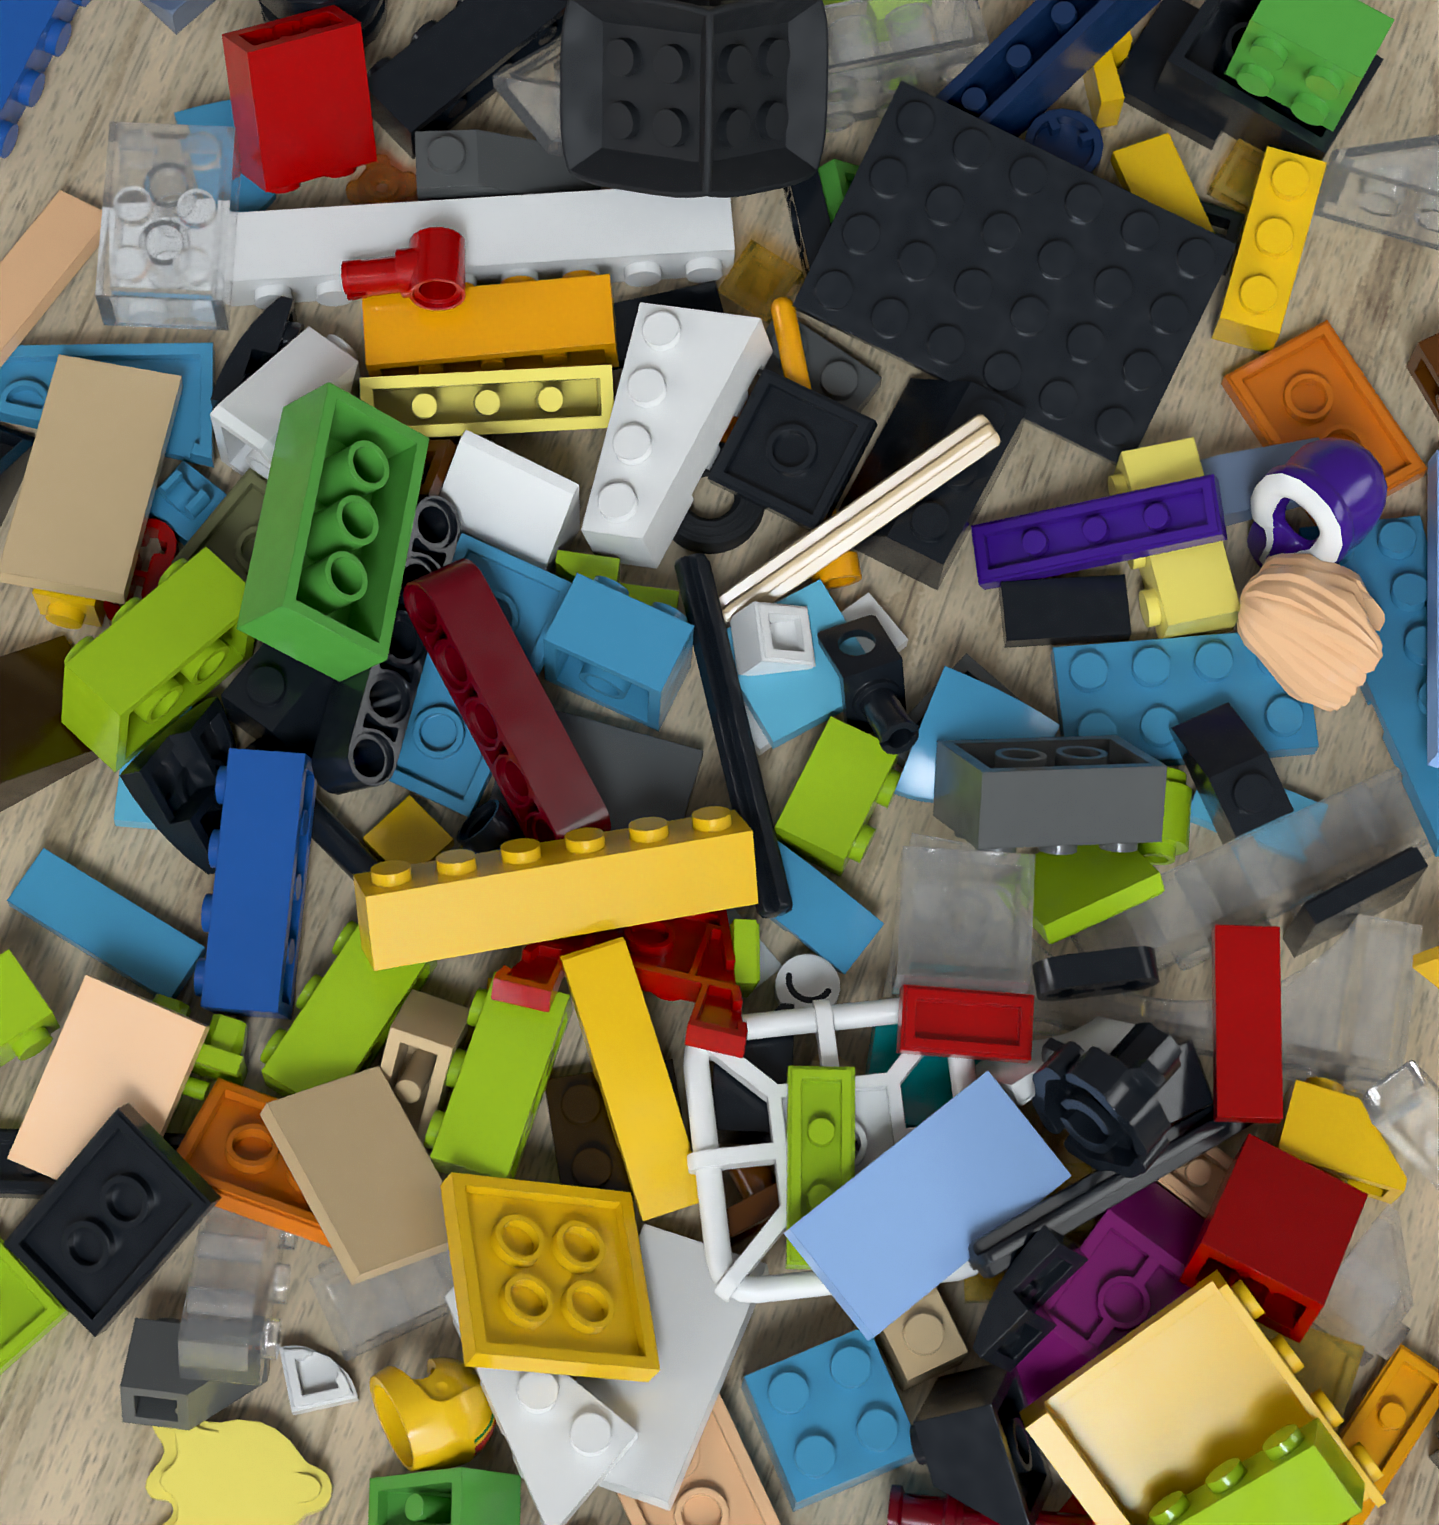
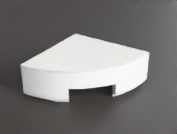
(314, 1380)

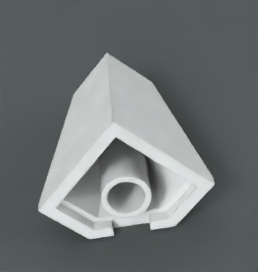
(250, 416)

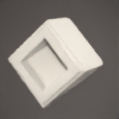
(772, 639)

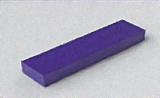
(1099, 532)

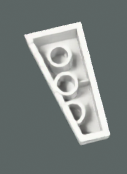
(670, 411)

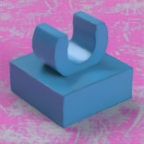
(185, 501)

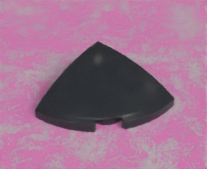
(177, 779)

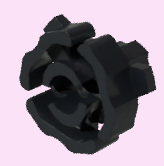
(1109, 1098)

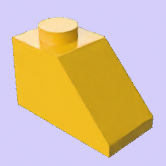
(1338, 1138)

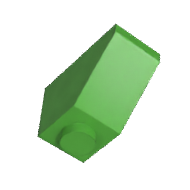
(446, 1498)

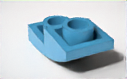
(825, 914)

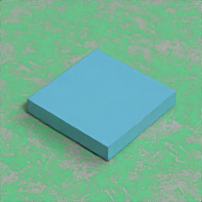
(801, 699)

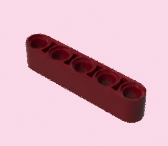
(503, 703)

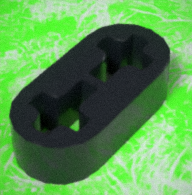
(1095, 973)

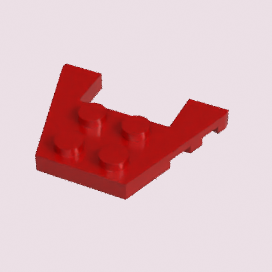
(672, 959)

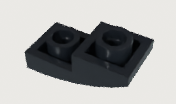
(259, 343)

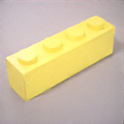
(496, 400)

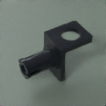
(871, 684)

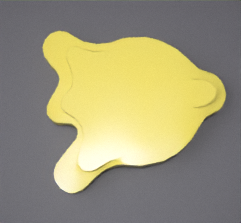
(235, 1476)

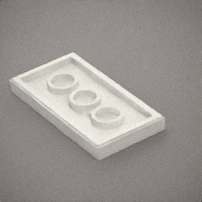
(695, 1349)

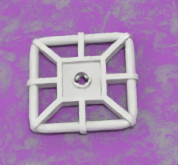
(877, 1128)

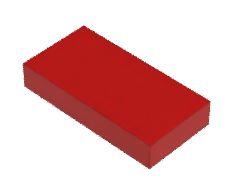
(965, 1023)

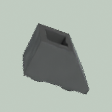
(152, 1386)

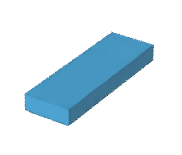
(106, 926)

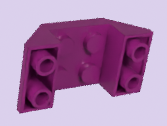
(1128, 1278)

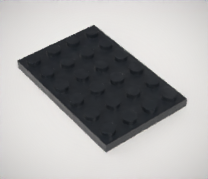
(1013, 273)

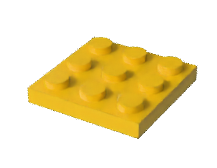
(548, 1278)

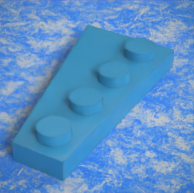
(30, 368)

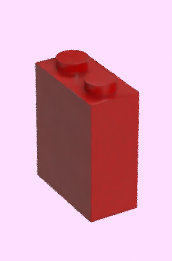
(300, 98)
(1278, 1232)

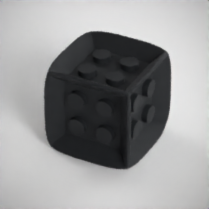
(694, 94)

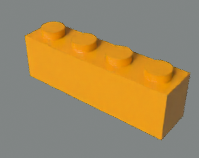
(495, 328)

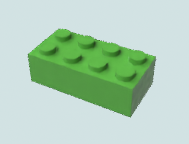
(333, 533)

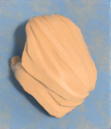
(1311, 627)

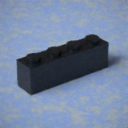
(453, 64)

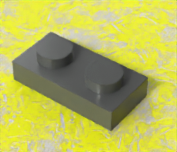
(830, 370)

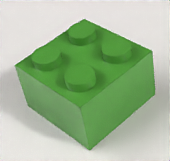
(1309, 54)

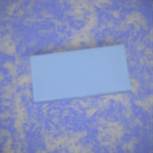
(924, 1202)

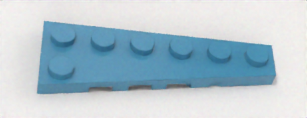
(1395, 574)

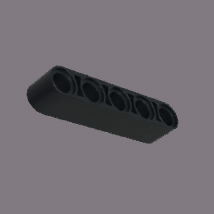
(377, 732)

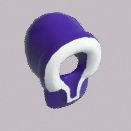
(1335, 484)

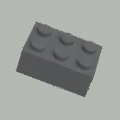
(1050, 793)

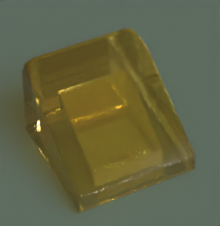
(760, 279)

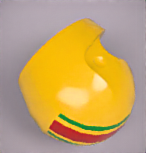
(434, 1418)

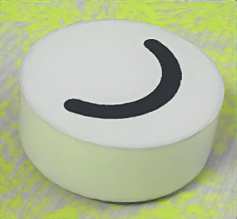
(805, 980)

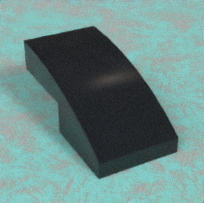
(1014, 1316)

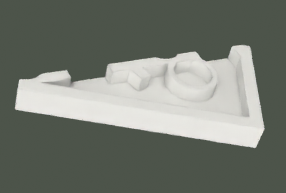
(557, 1434)

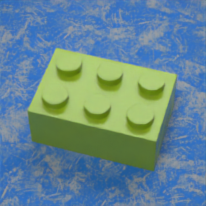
(155, 659)

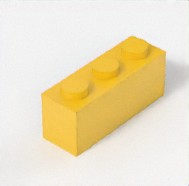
(1269, 250)

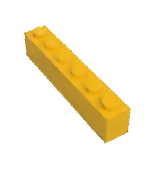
(555, 887)

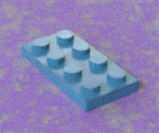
(1159, 683)
(438, 749)

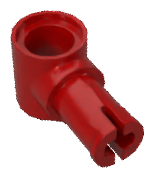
(426, 272)

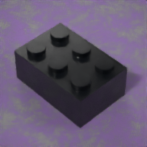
(1198, 83)

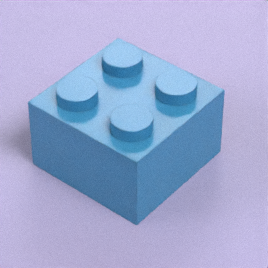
(618, 650)
(829, 1418)

